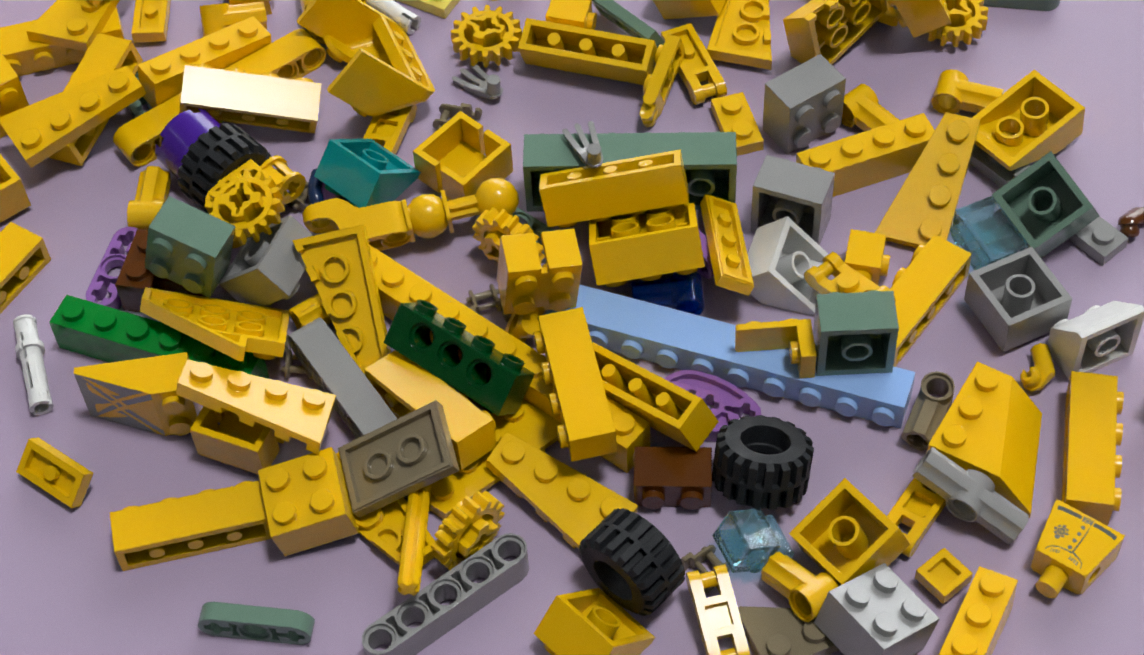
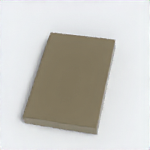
(398, 459)

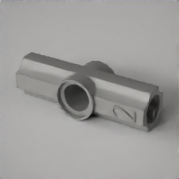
(970, 495)

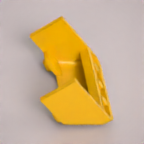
(381, 60)

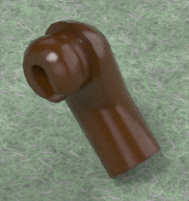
(1130, 222)

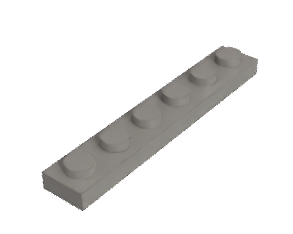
(1097, 239)

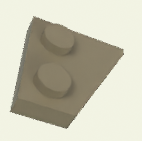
(783, 633)

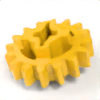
(967, 21)
(486, 36)
(245, 207)
(493, 225)
(467, 528)

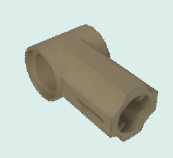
(928, 410)

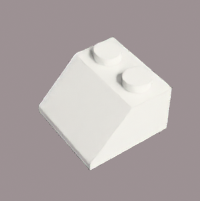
(778, 264)
(1096, 337)

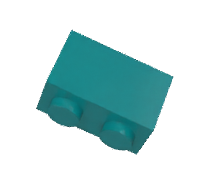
(364, 172)

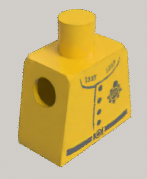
(1073, 551)

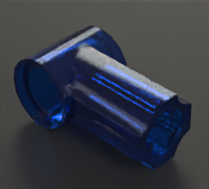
(678, 292)

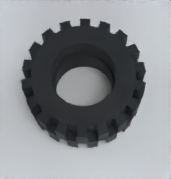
(214, 158)
(762, 462)
(632, 561)

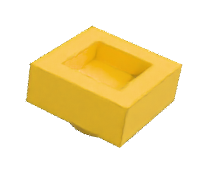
(943, 575)

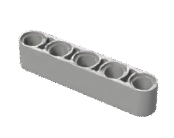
(339, 375)
(454, 586)

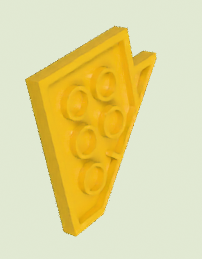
(221, 323)

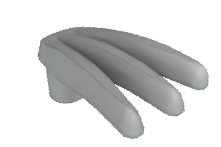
(486, 87)
(590, 153)

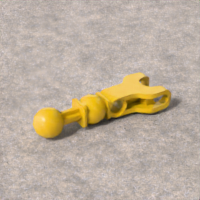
(426, 216)

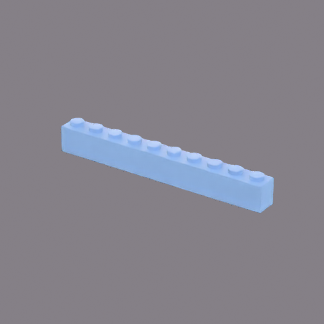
(708, 345)

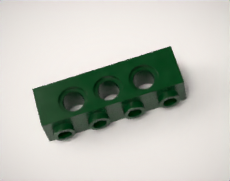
(411, 337)

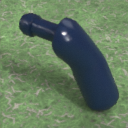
(314, 189)

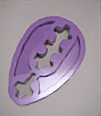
(727, 399)

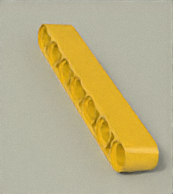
(287, 57)

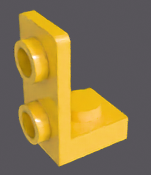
(784, 334)

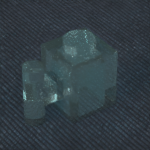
(750, 539)

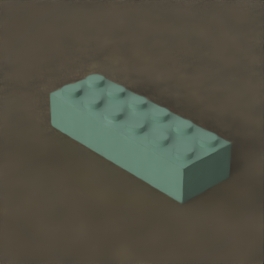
(706, 156)

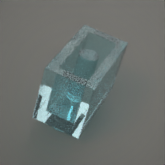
(986, 232)

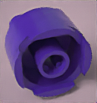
(180, 134)

